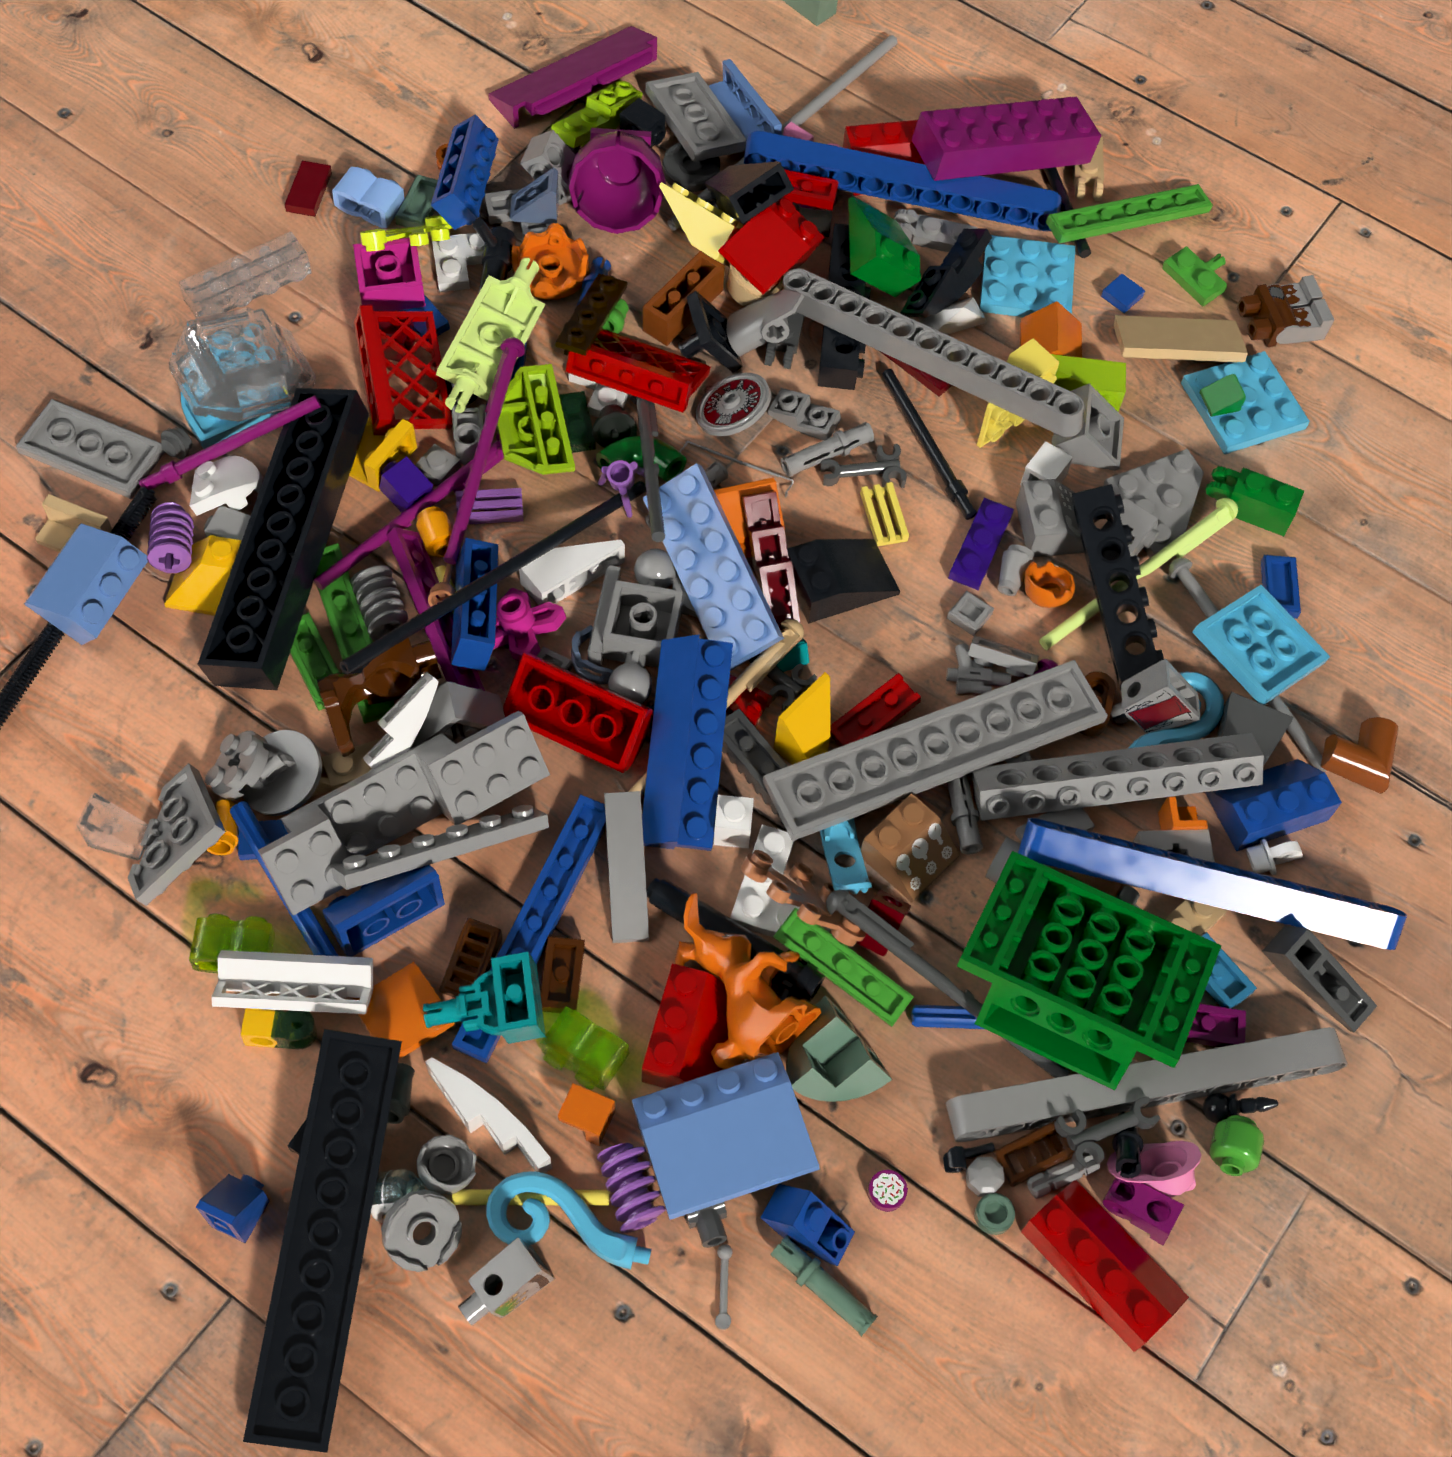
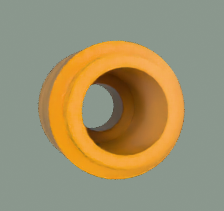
(434, 530)

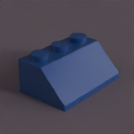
(1288, 801)
(383, 908)

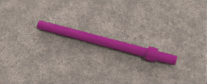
(173, 471)

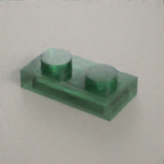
(577, 421)

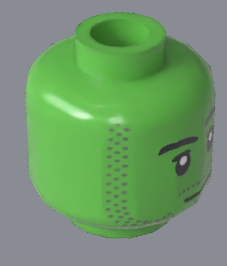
(1237, 1145)

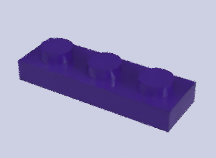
(981, 544)

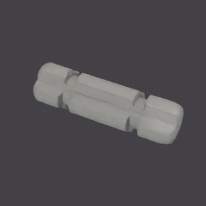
(1060, 1176)

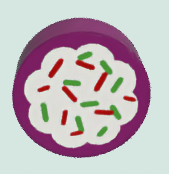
(887, 1190)

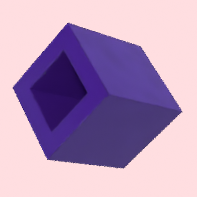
(404, 483)

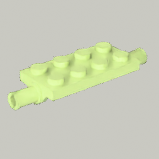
(498, 312)

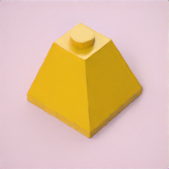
(203, 583)
(805, 724)

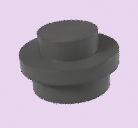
(176, 442)

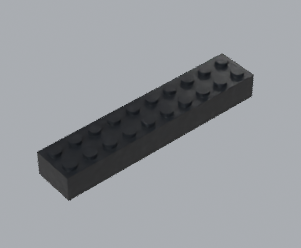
(284, 543)

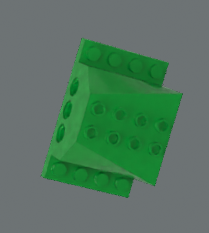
(1084, 973)

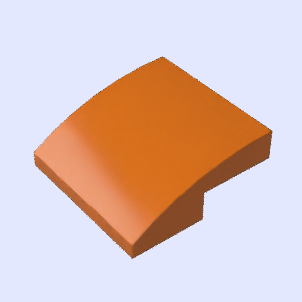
(398, 1009)

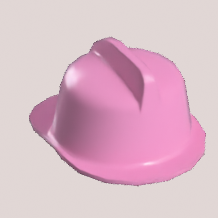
(1165, 1167)

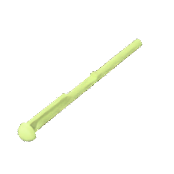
(1225, 512)

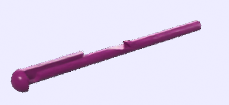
(511, 348)
(454, 483)

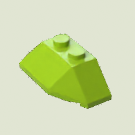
(533, 423)

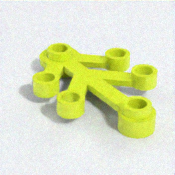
(418, 235)

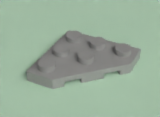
(1165, 490)
(177, 837)

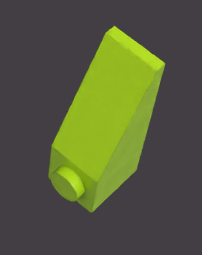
(1104, 376)

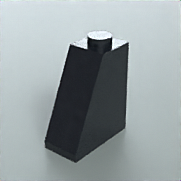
(749, 188)

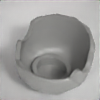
(446, 1164)

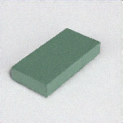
(417, 203)

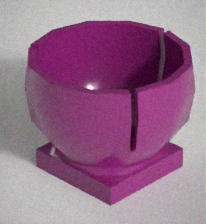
(617, 180)

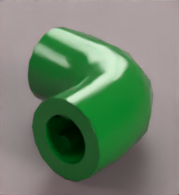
(628, 449)

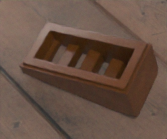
(471, 929)
(1043, 1133)

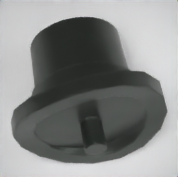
(613, 425)

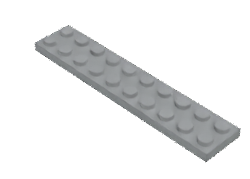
(933, 749)

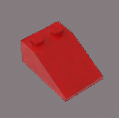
(772, 244)

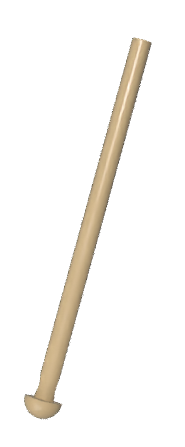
(755, 672)

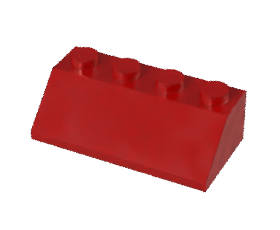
(1104, 1265)

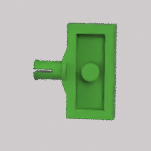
(1196, 275)

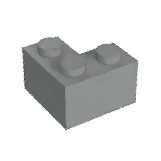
(459, 713)

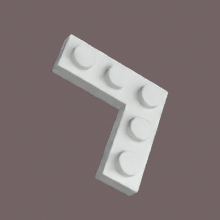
(753, 905)

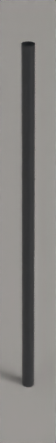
(486, 581)

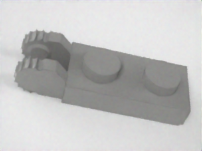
(929, 231)

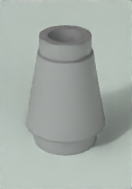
(1013, 568)

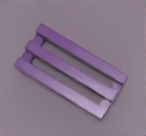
(495, 499)

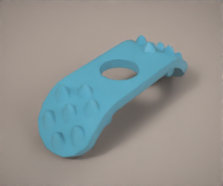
(843, 840)

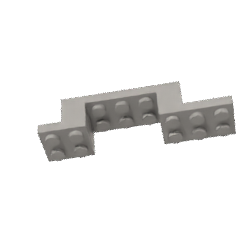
(398, 798)

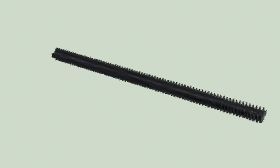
(49, 635)

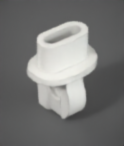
(1265, 858)

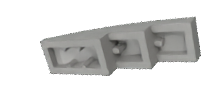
(626, 867)

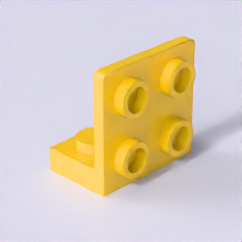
(380, 450)

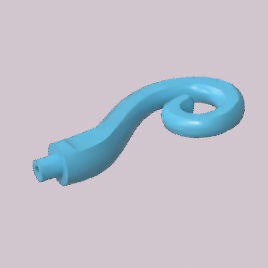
(1195, 730)
(607, 1244)

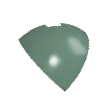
(832, 1059)

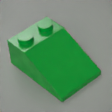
(881, 250)

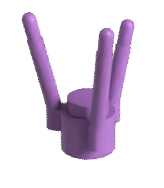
(621, 478)

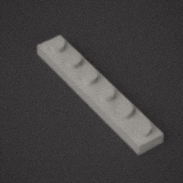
(429, 849)

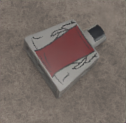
(1157, 699)

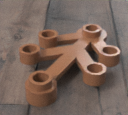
(812, 909)

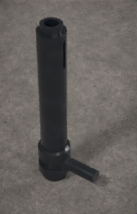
(497, 251)
(798, 980)

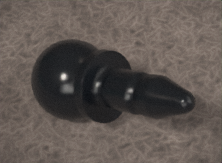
(1220, 1107)

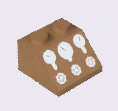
(910, 848)

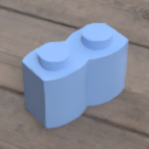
(368, 197)

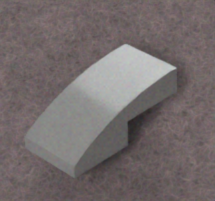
(798, 413)

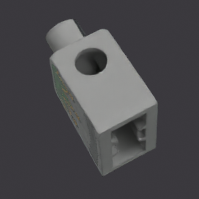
(521, 1275)

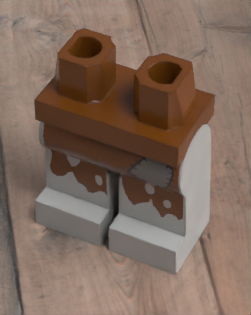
(1287, 313)

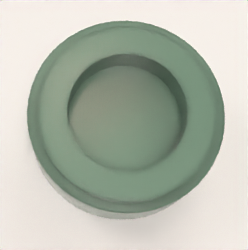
(994, 1214)

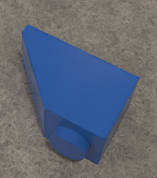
(234, 1206)

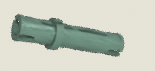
(823, 1285)

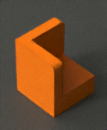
(1179, 818)
(587, 1112)

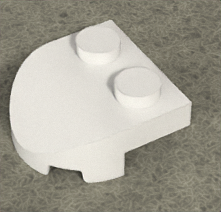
(224, 482)

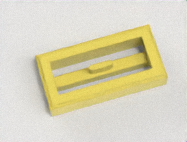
(879, 492)

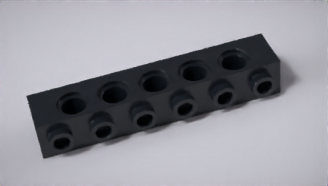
(840, 353)
(1104, 504)

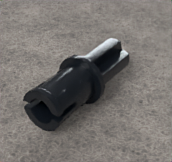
(1128, 1147)

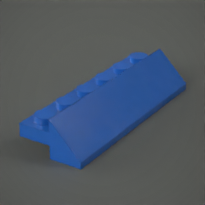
(686, 743)

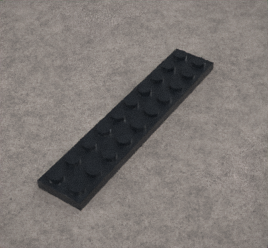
(323, 1243)

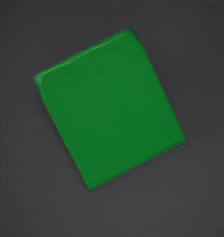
(1223, 396)

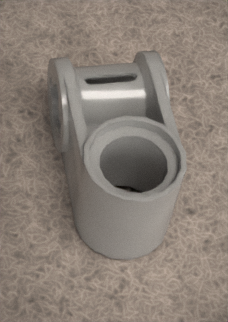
(467, 431)

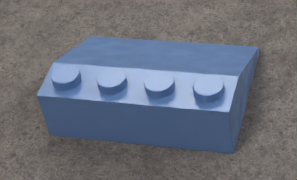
(724, 1135)

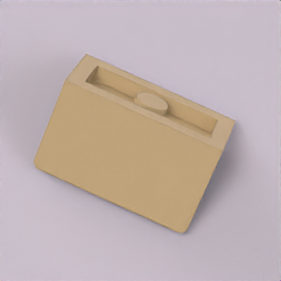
(63, 521)

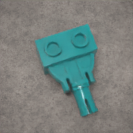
(498, 1002)

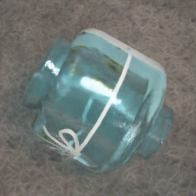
(390, 1187)

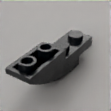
(947, 283)

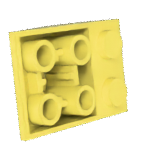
(702, 222)
(1033, 359)

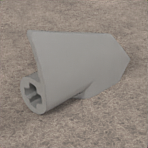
(762, 321)

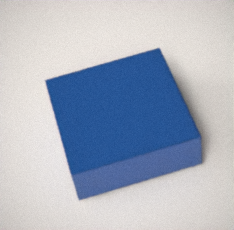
(1123, 293)

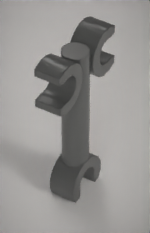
(886, 464)
(786, 686)
(1084, 1141)

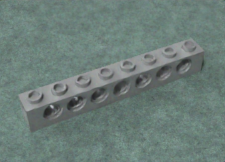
(1118, 776)

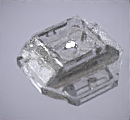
(239, 365)

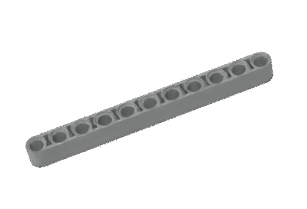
(938, 354)
(1194, 1076)

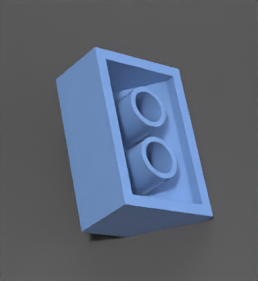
(86, 582)

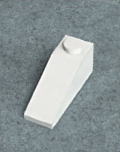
(569, 569)

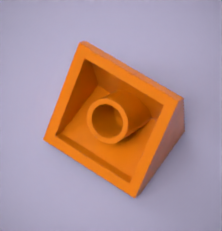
(1054, 330)

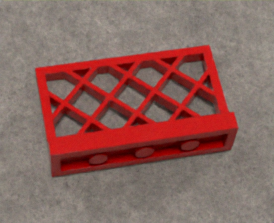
(375, 368)
(644, 380)

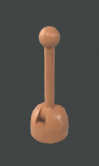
(443, 588)

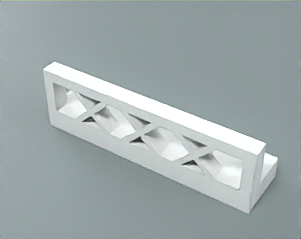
(293, 979)

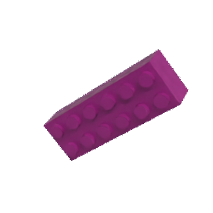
(1005, 138)

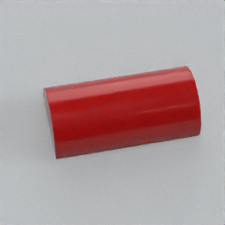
(578, 712)

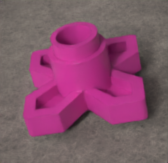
(520, 623)

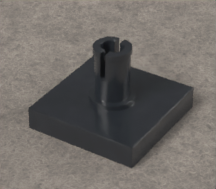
(710, 333)

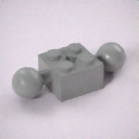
(639, 621)

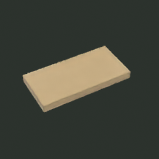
(1179, 339)

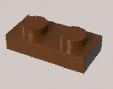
(562, 974)

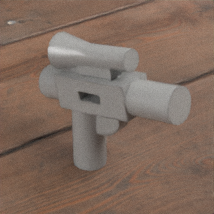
(973, 677)

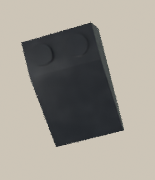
(839, 576)

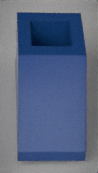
(808, 1223)

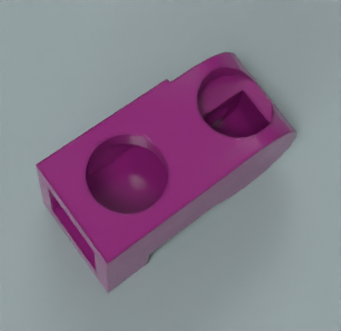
(1143, 1208)

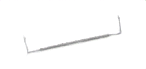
(741, 462)

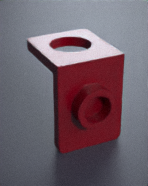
(890, 913)

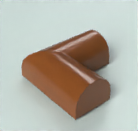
(1367, 761)

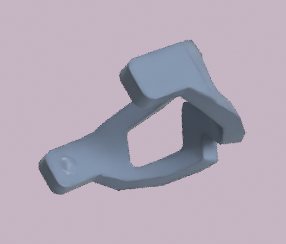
(578, 663)

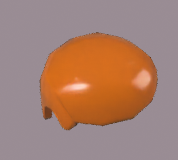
(1048, 585)

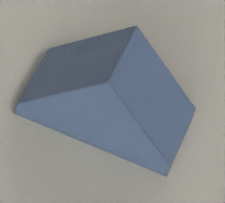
(537, 201)

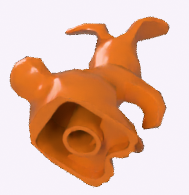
(755, 1014)

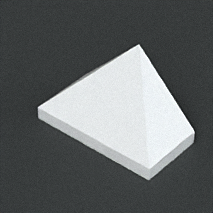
(956, 317)

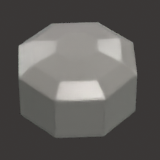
(984, 1176)

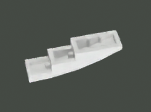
(403, 722)
(480, 1108)

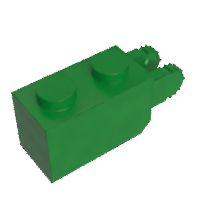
(1258, 497)

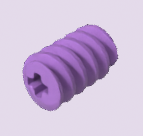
(170, 538)
(630, 1186)

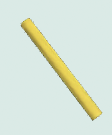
(480, 1197)

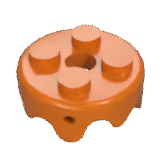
(558, 250)

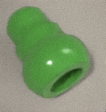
(616, 322)

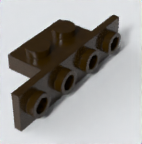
(591, 314)

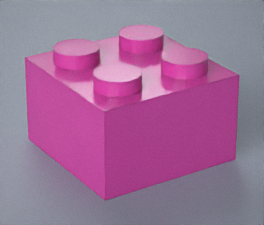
(390, 276)

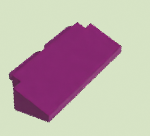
(576, 74)

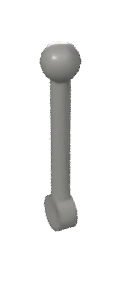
(723, 1319)

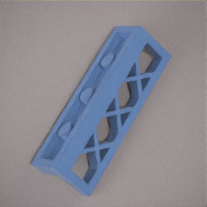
(744, 103)

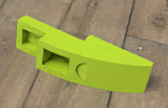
(601, 111)

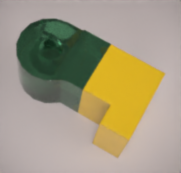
(278, 1028)

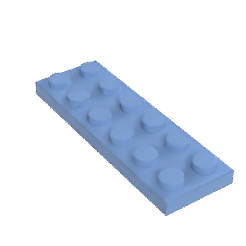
(714, 567)

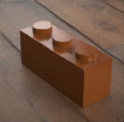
(668, 309)

